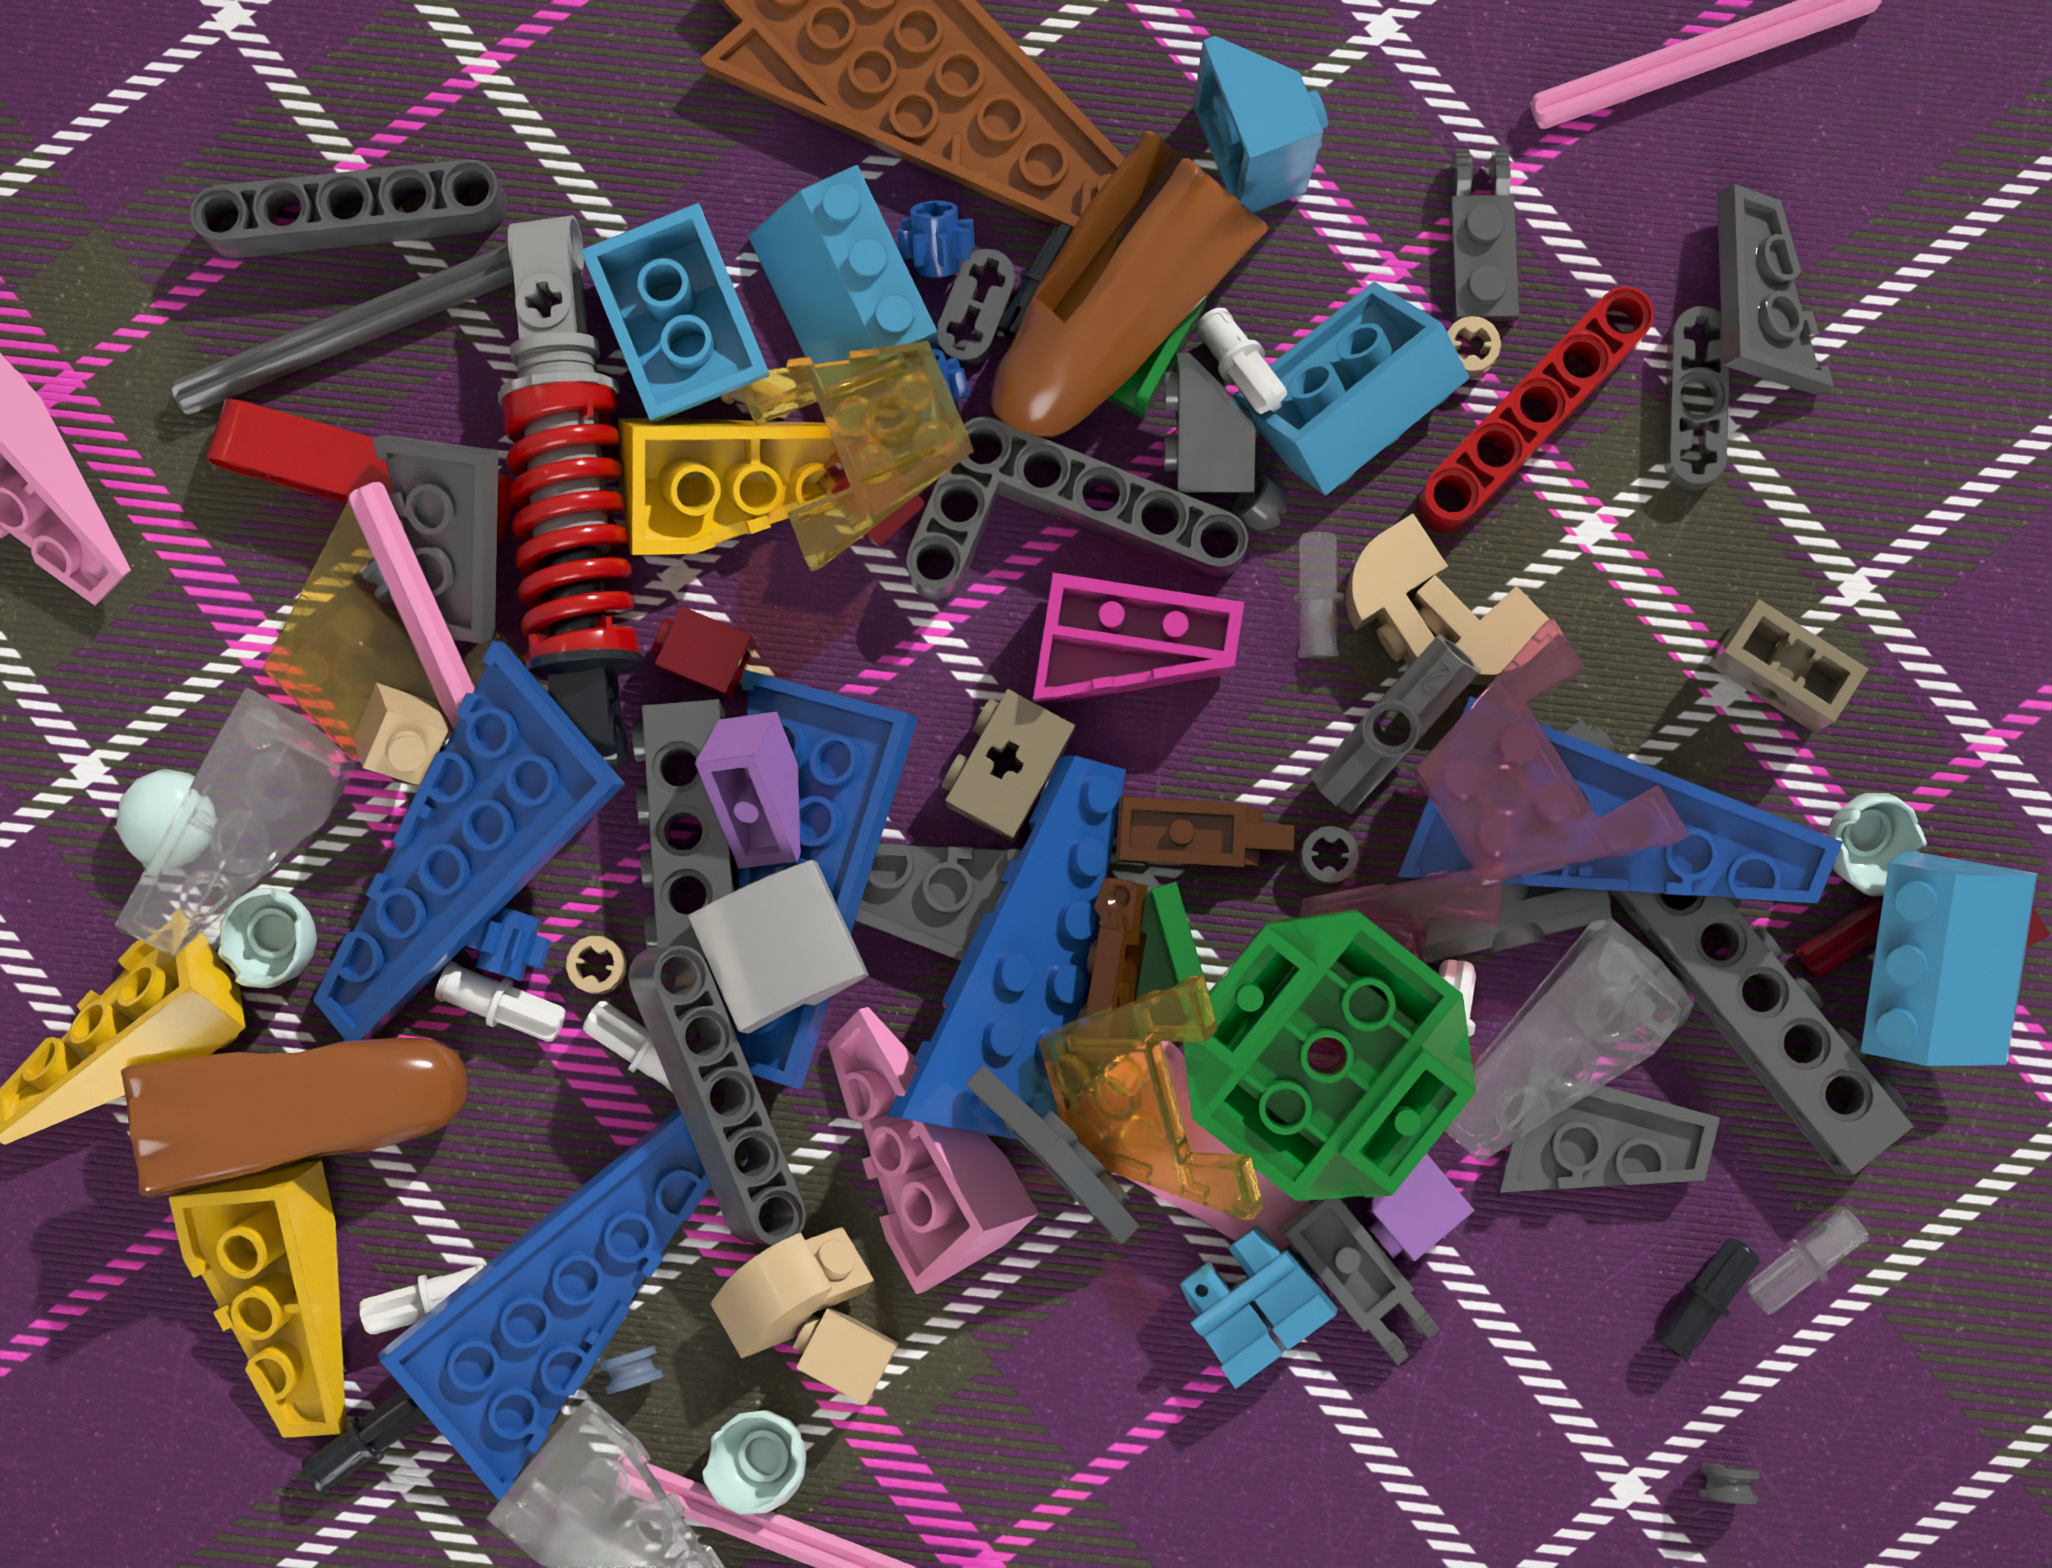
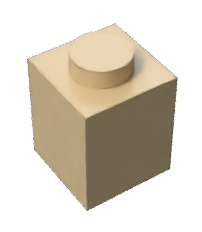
(399, 734)
(844, 1353)

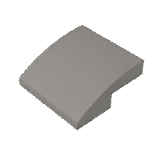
(777, 945)

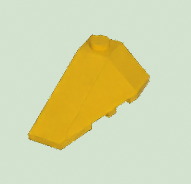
(714, 478)
(148, 1015)
(274, 1274)

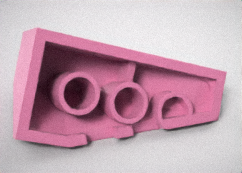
(47, 498)

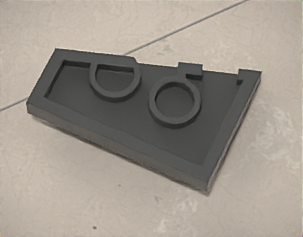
(1760, 305)
(451, 522)
(933, 893)
(1611, 1142)
(1059, 1154)

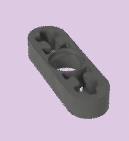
(1678, 443)

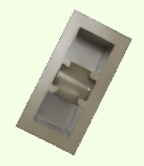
(1788, 666)
(1007, 802)

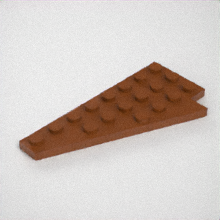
(926, 86)

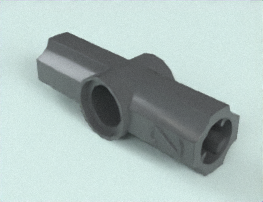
(1421, 695)
(1524, 919)

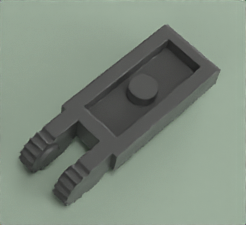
(1483, 242)
(1355, 1271)

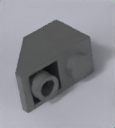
(1212, 434)

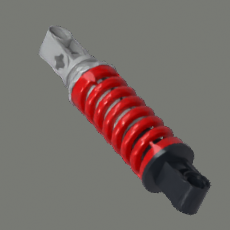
(559, 429)

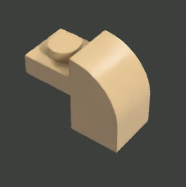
(1385, 578)
(1487, 641)
(787, 1284)

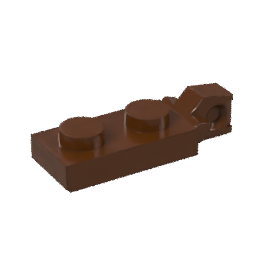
(1197, 833)
(1119, 950)

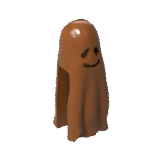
(1119, 287)
(259, 1112)

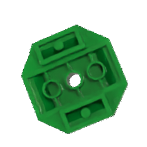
(1370, 1113)

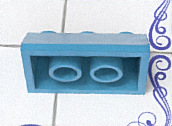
(1257, 123)
(840, 272)
(1357, 386)
(1948, 961)

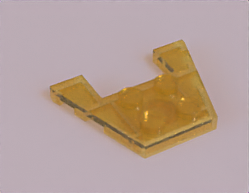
(889, 428)
(346, 643)
(1122, 1101)

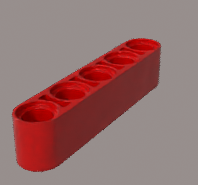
(1551, 385)
(308, 455)

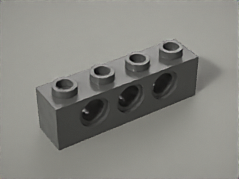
(664, 735)

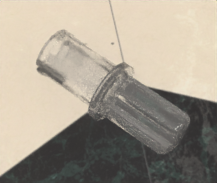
(1318, 595)
(1807, 1261)

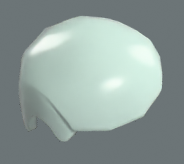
(149, 809)
(1872, 834)
(267, 938)
(755, 1463)

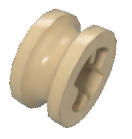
(1470, 328)
(591, 983)

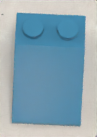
(675, 313)

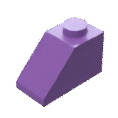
(753, 788)
(1417, 1213)

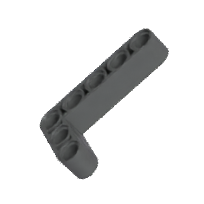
(1066, 502)

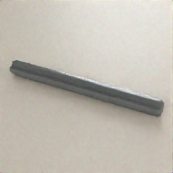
(343, 331)

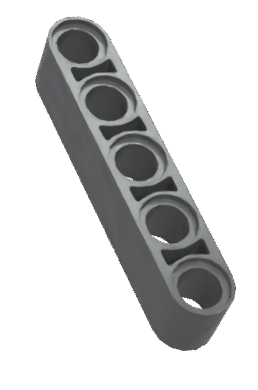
(324, 194)
(691, 1080)

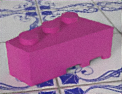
(1130, 638)

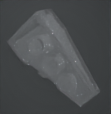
(248, 807)
(1579, 1030)
(597, 1503)

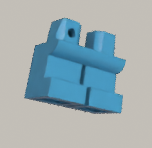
(1263, 1311)

